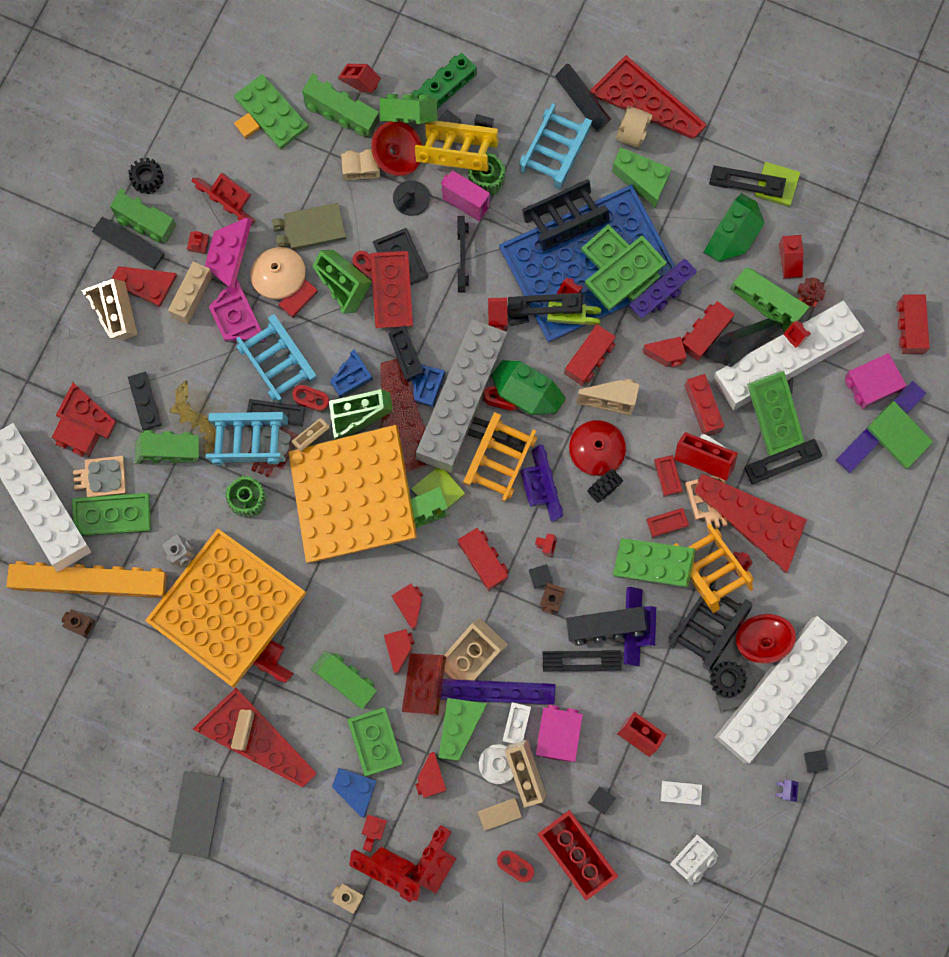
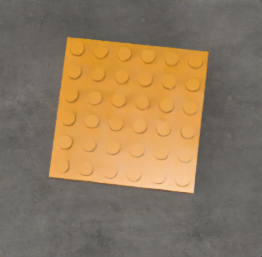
(352, 494)
(226, 607)

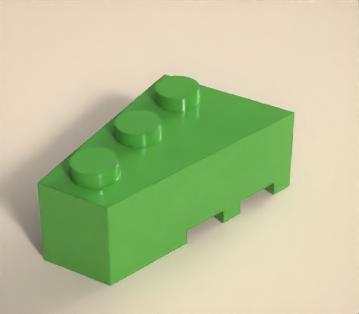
(408, 108)
(644, 174)
(142, 218)
(358, 411)
(166, 447)
(344, 678)
(458, 727)

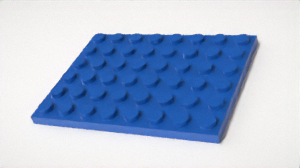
(545, 271)

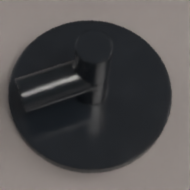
(411, 198)

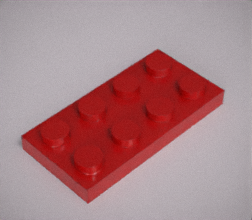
(391, 289)

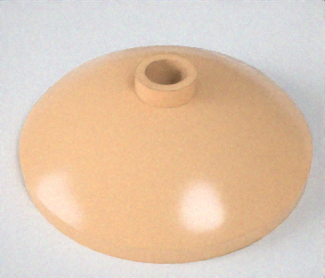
(278, 282)

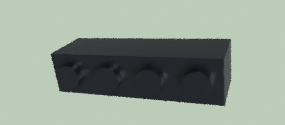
(607, 625)

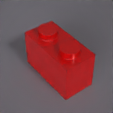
(75, 437)
(641, 734)

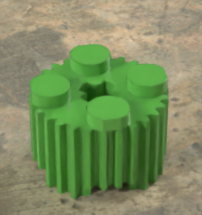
(492, 181)
(239, 489)

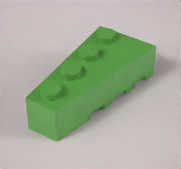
(339, 107)
(769, 298)
(425, 507)

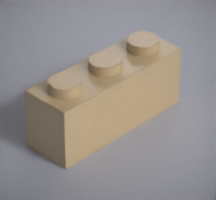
(190, 293)
(525, 773)

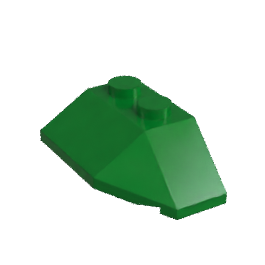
(736, 230)
(527, 388)

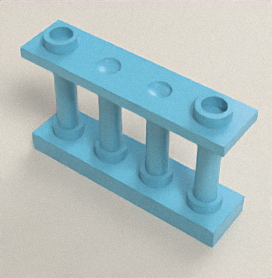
(566, 160)
(294, 358)
(239, 420)

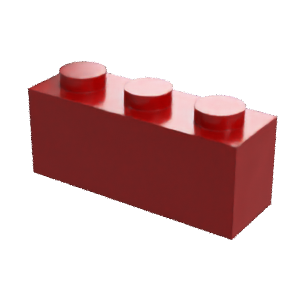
(913, 324)
(707, 330)
(590, 355)
(704, 405)
(705, 456)
(483, 558)

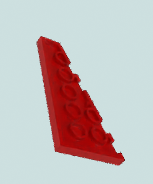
(632, 86)
(760, 522)
(264, 743)

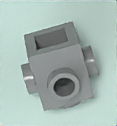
(179, 551)

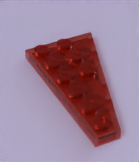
(404, 413)

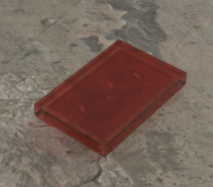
(424, 684)

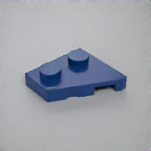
(350, 376)
(428, 386)
(354, 790)

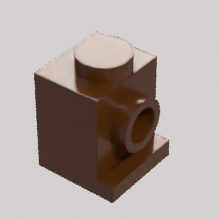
(552, 607)
(82, 627)

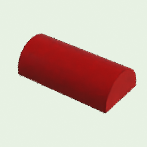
(577, 855)

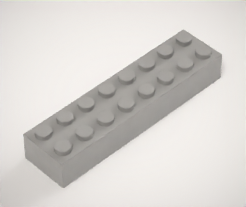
(461, 396)

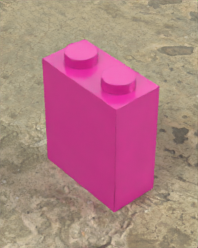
(465, 195)
(874, 381)
(559, 734)

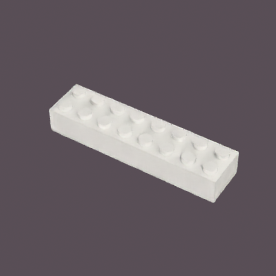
(829, 334)
(39, 502)
(780, 690)

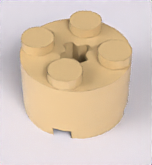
(633, 127)

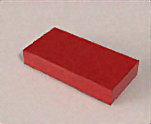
(298, 300)
(668, 475)
(667, 522)

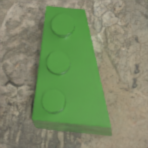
(343, 280)

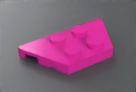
(227, 251)
(234, 315)

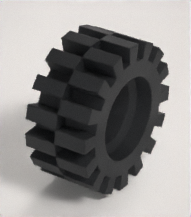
(148, 185)
(605, 485)
(739, 674)

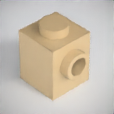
(347, 897)

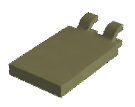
(310, 227)

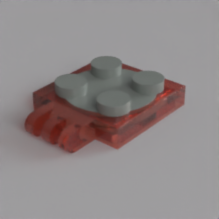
(284, 446)

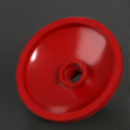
(402, 140)
(592, 459)
(765, 631)

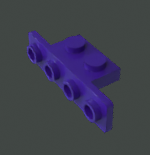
(663, 290)
(540, 484)
(631, 644)

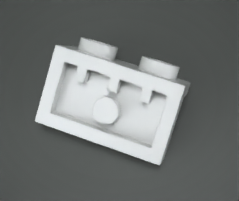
(694, 860)

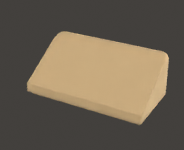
(310, 434)
(242, 730)
(499, 814)

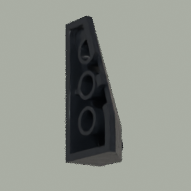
(738, 343)

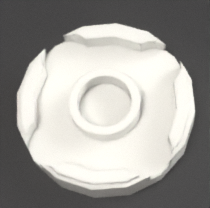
(495, 765)

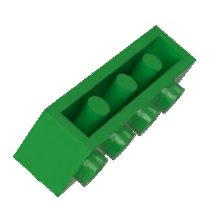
(448, 79)

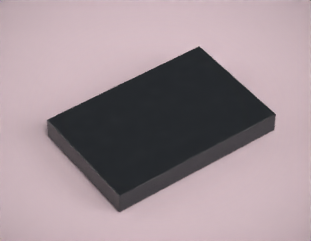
(402, 241)

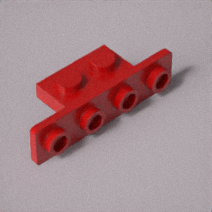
(227, 193)
(268, 662)
(434, 863)
(388, 870)

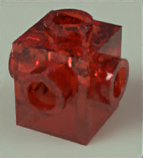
(811, 291)

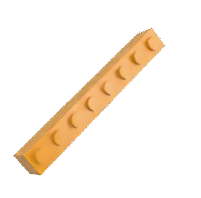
(87, 580)

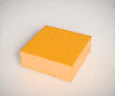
(246, 125)

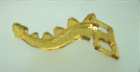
(194, 417)

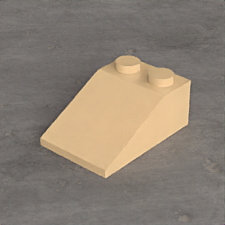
(612, 396)
(473, 652)

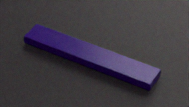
(866, 441)
(498, 691)

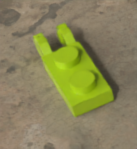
(580, 318)

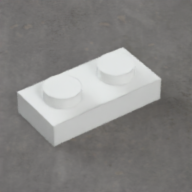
(516, 723)
(681, 793)

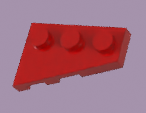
(146, 284)
(85, 412)

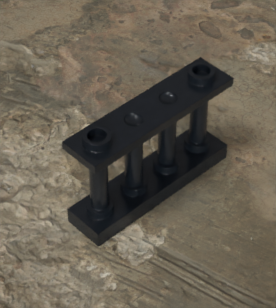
(573, 228)
(721, 641)

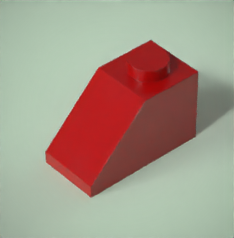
(360, 77)
(791, 256)
(497, 313)
(666, 352)
(409, 604)
(399, 648)
(430, 778)

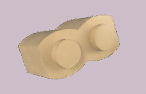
(359, 165)

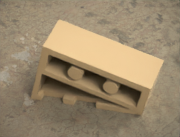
(113, 308)

